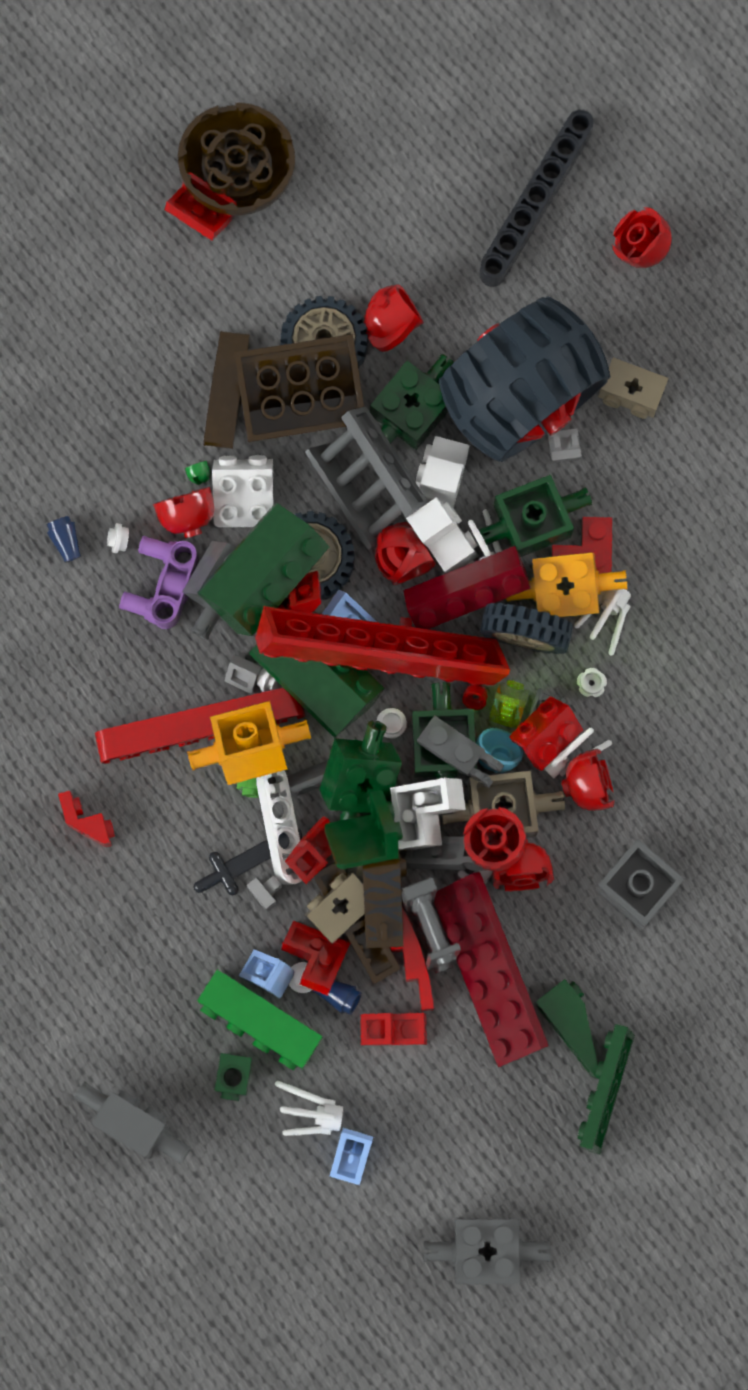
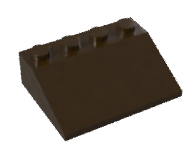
(298, 387)

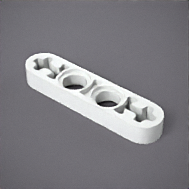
(276, 826)

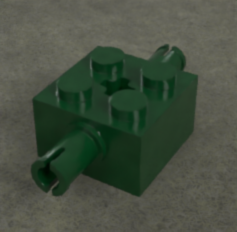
(406, 387)
(541, 500)
(425, 762)
(357, 770)

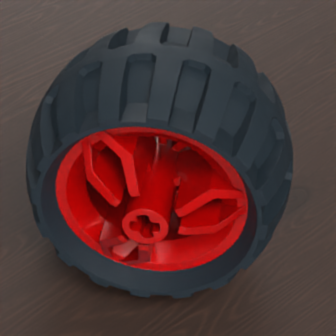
(524, 378)

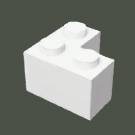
(443, 470)
(439, 531)
(418, 810)

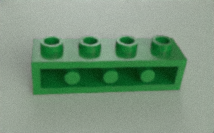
(260, 1020)

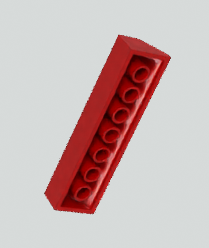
(380, 647)

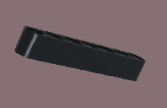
(538, 185)

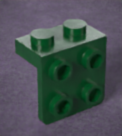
(366, 837)

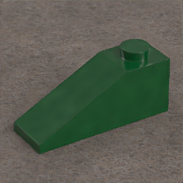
(569, 1018)

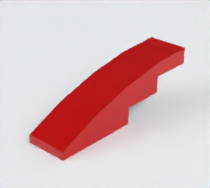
(414, 964)

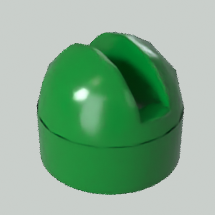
(198, 472)

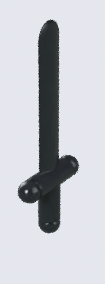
(227, 871)

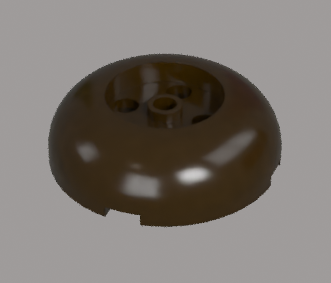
(259, 136)

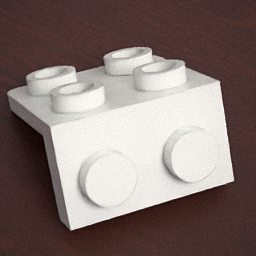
(242, 490)

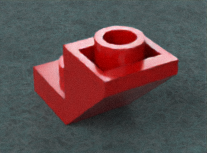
(93, 826)

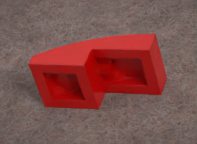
(311, 852)
(393, 1029)

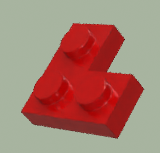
(595, 539)
(322, 956)

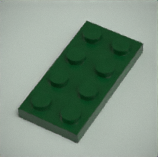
(603, 1100)

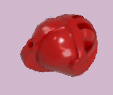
(390, 317)
(402, 554)

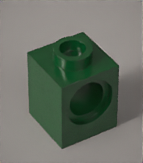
(229, 1062)

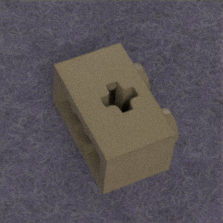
(648, 389)
(335, 923)

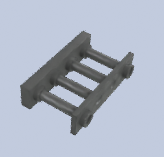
(386, 463)
(419, 901)

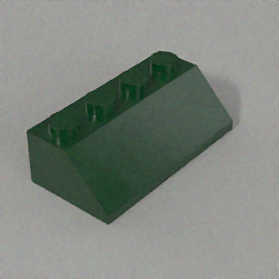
(263, 569)
(329, 693)

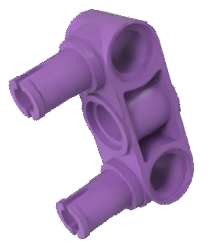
(170, 583)

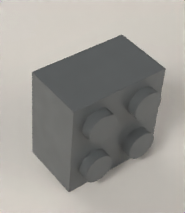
(639, 884)

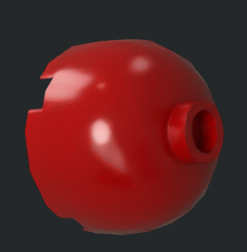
(642, 238)
(186, 512)
(588, 781)
(494, 839)
(527, 872)

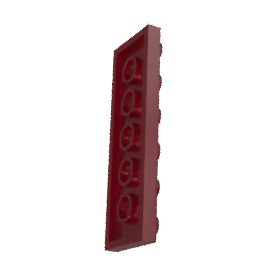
(489, 970)

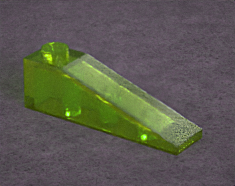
(509, 704)

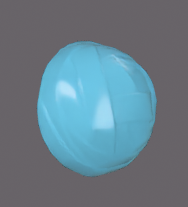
(499, 745)

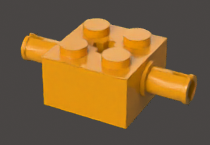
(587, 581)
(248, 743)

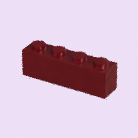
(466, 589)

